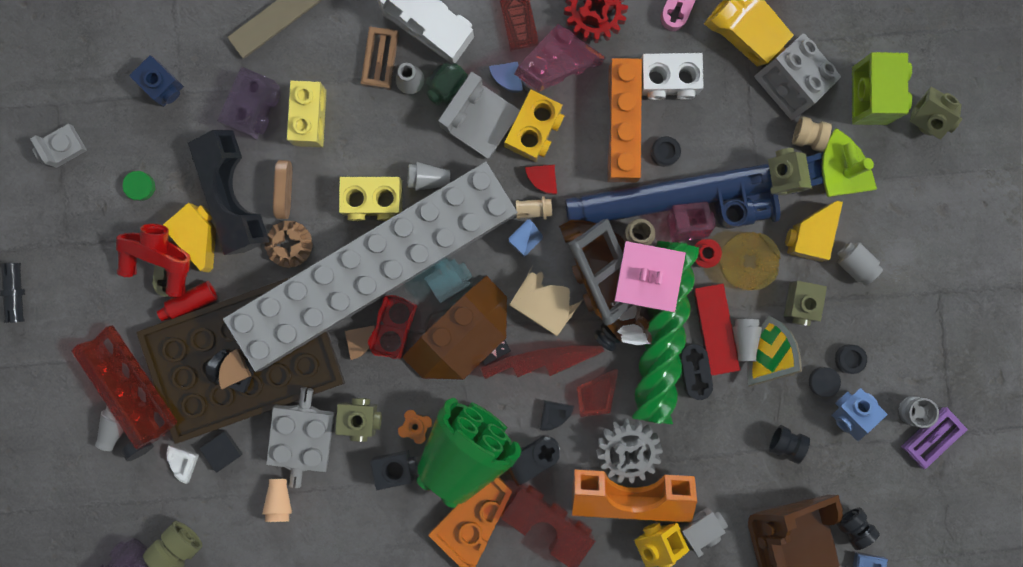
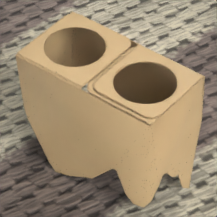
(544, 305)

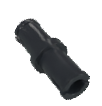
(12, 292)

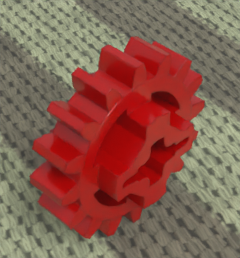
(600, 22)

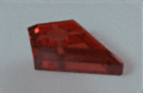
(597, 394)

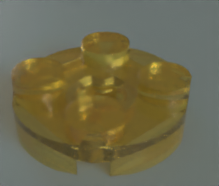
(766, 262)

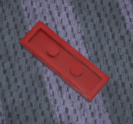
(716, 329)

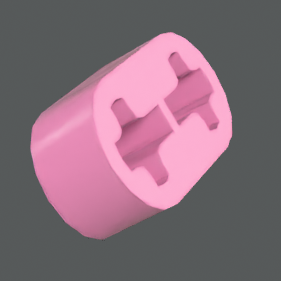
(686, 7)

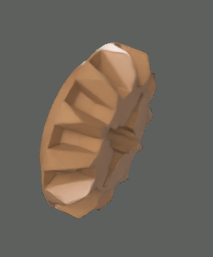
(299, 252)

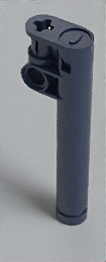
(740, 188)

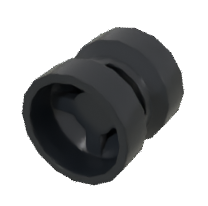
(789, 444)
(858, 529)

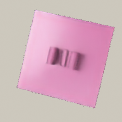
(650, 276)

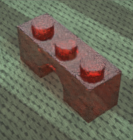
(572, 538)

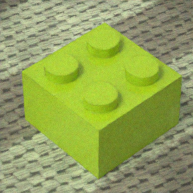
(881, 88)

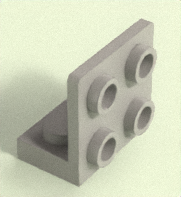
(798, 77)
(478, 117)

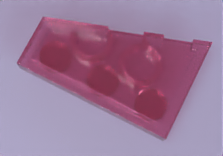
(556, 58)

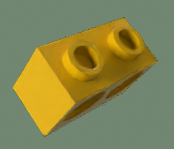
(528, 124)

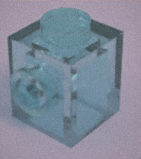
(448, 279)

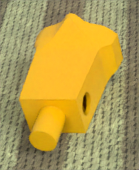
(750, 28)

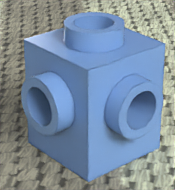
(858, 413)

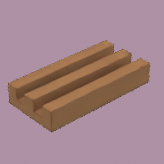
(376, 82)

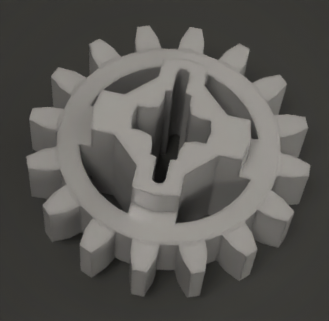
(629, 447)

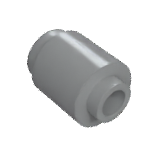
(859, 263)

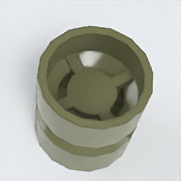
(176, 546)

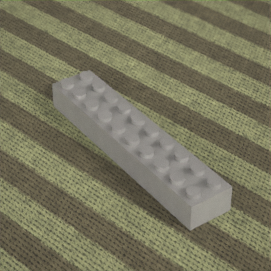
(370, 267)

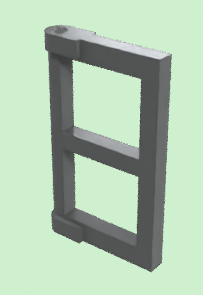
(592, 281)

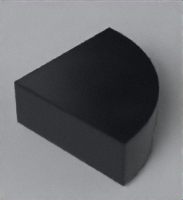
(554, 415)

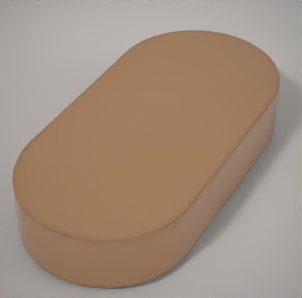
(282, 189)

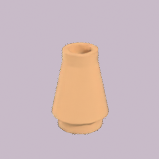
(277, 502)

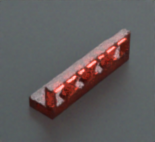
(122, 392)

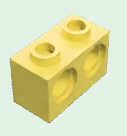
(306, 114)
(372, 189)

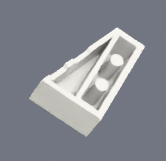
(431, 25)

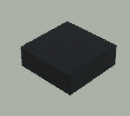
(221, 451)

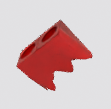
(388, 325)

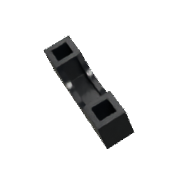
(215, 161)

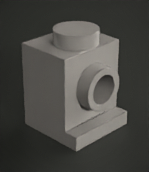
(704, 530)

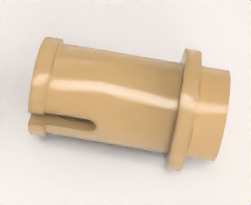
(534, 208)

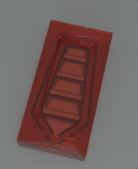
(519, 23)

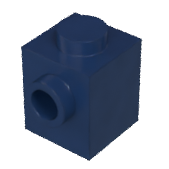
(157, 81)

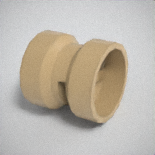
(811, 134)

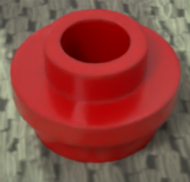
(716, 253)

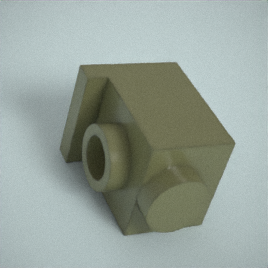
(797, 176)

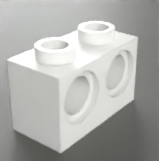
(669, 67)

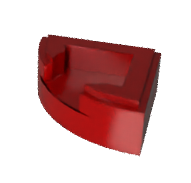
(543, 178)

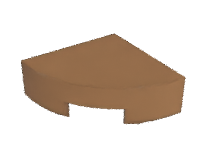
(358, 341)
(233, 369)

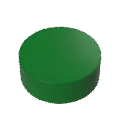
(138, 185)

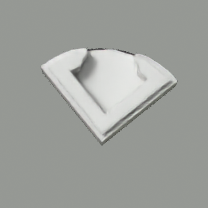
(181, 462)

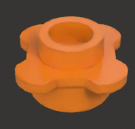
(423, 424)

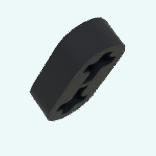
(703, 371)

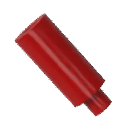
(189, 302)

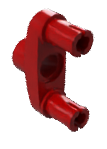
(153, 247)

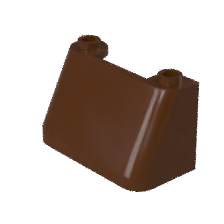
(797, 533)

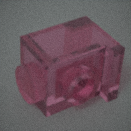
(695, 213)

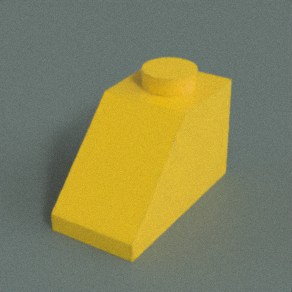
(194, 234)
(815, 234)

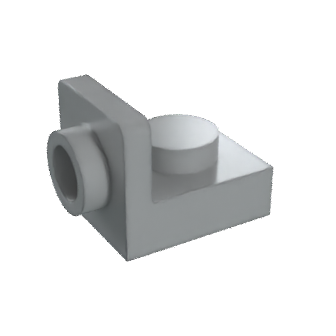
(58, 146)

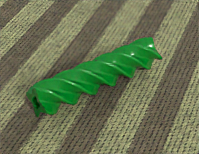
(660, 363)

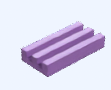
(915, 454)

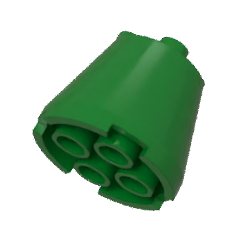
(465, 452)

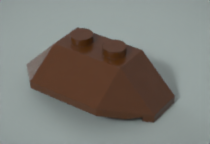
(462, 335)

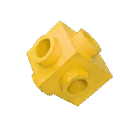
(655, 547)

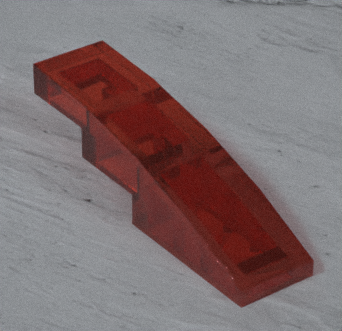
(553, 358)

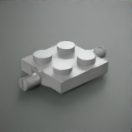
(300, 437)

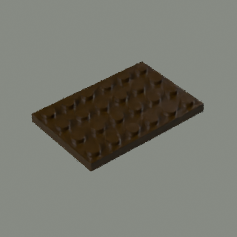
(184, 346)

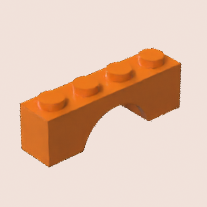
(625, 120)
(668, 499)

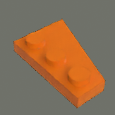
(469, 525)

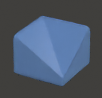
(525, 238)

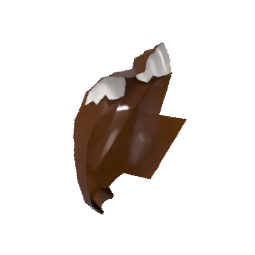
(630, 326)

